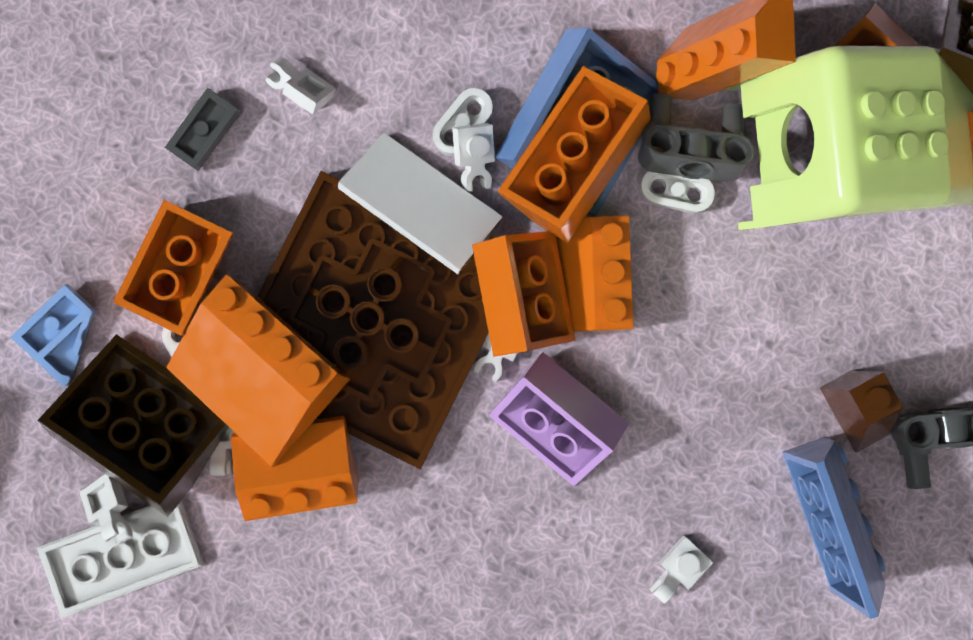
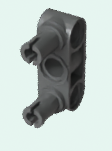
(695, 151)
(936, 429)

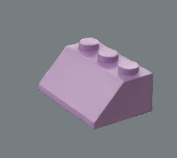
(559, 419)

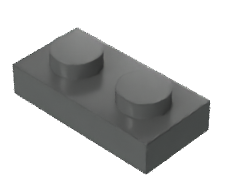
(203, 129)

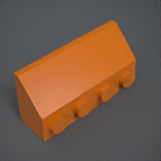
(728, 49)
(576, 153)

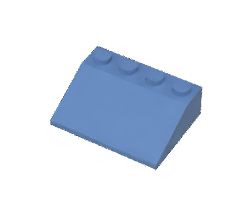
(575, 49)
(837, 524)

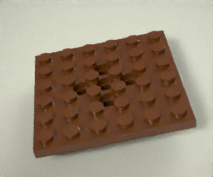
(394, 392)

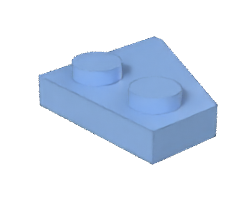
(57, 333)

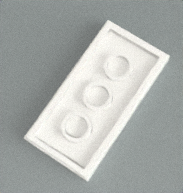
(419, 202)
(91, 571)

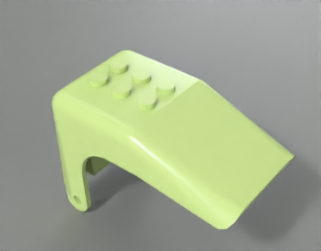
(884, 135)

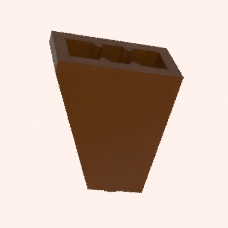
(863, 406)

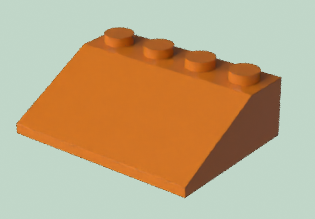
(254, 370)

